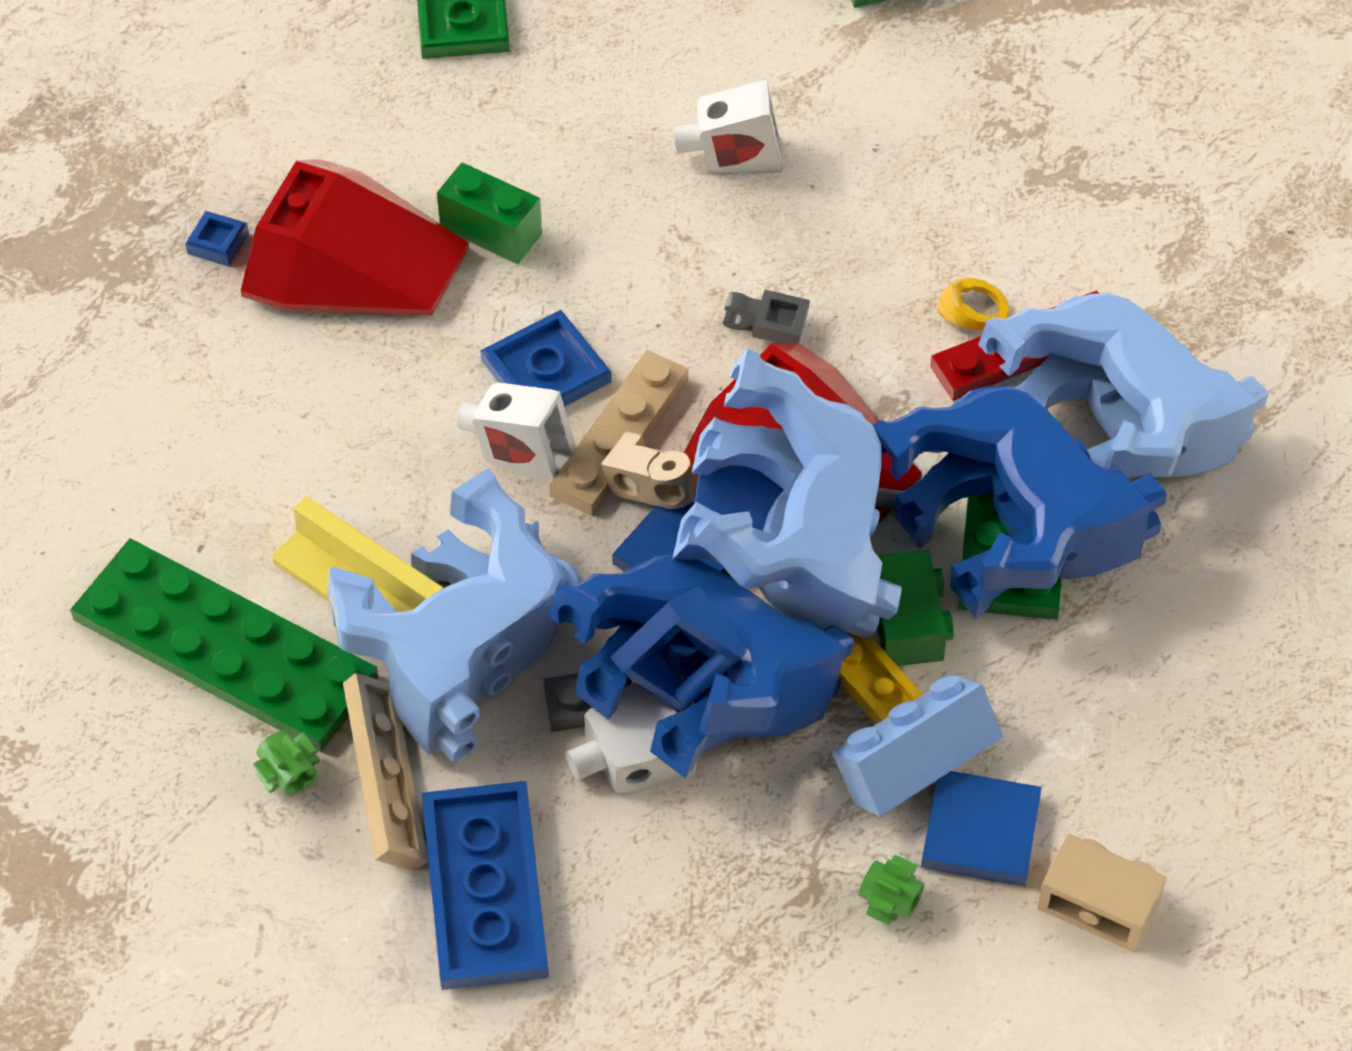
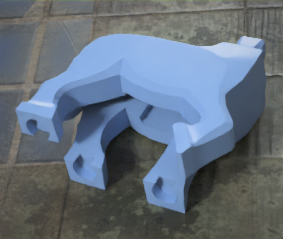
(1139, 380)
(816, 540)
(466, 635)

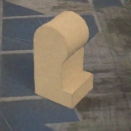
(648, 474)

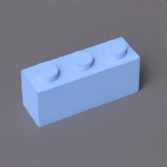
(917, 744)

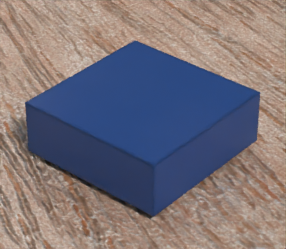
(217, 238)

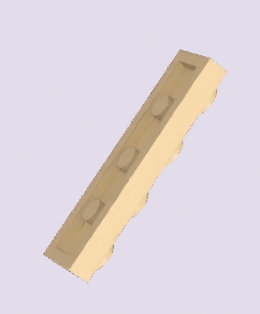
(633, 409)
(385, 774)

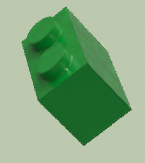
(490, 212)
(920, 625)

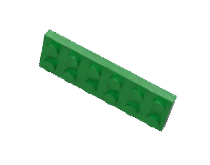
(221, 642)

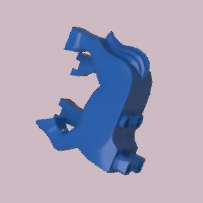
(1050, 497)
(769, 692)

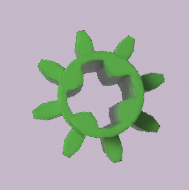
(286, 762)
(891, 889)

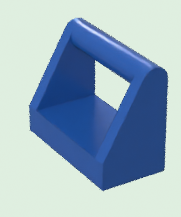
(699, 617)

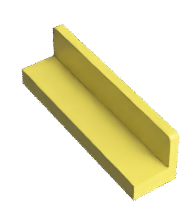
(330, 542)

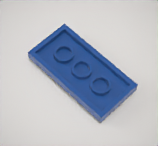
(484, 885)

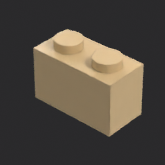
(1102, 892)

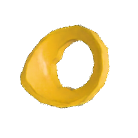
(955, 311)

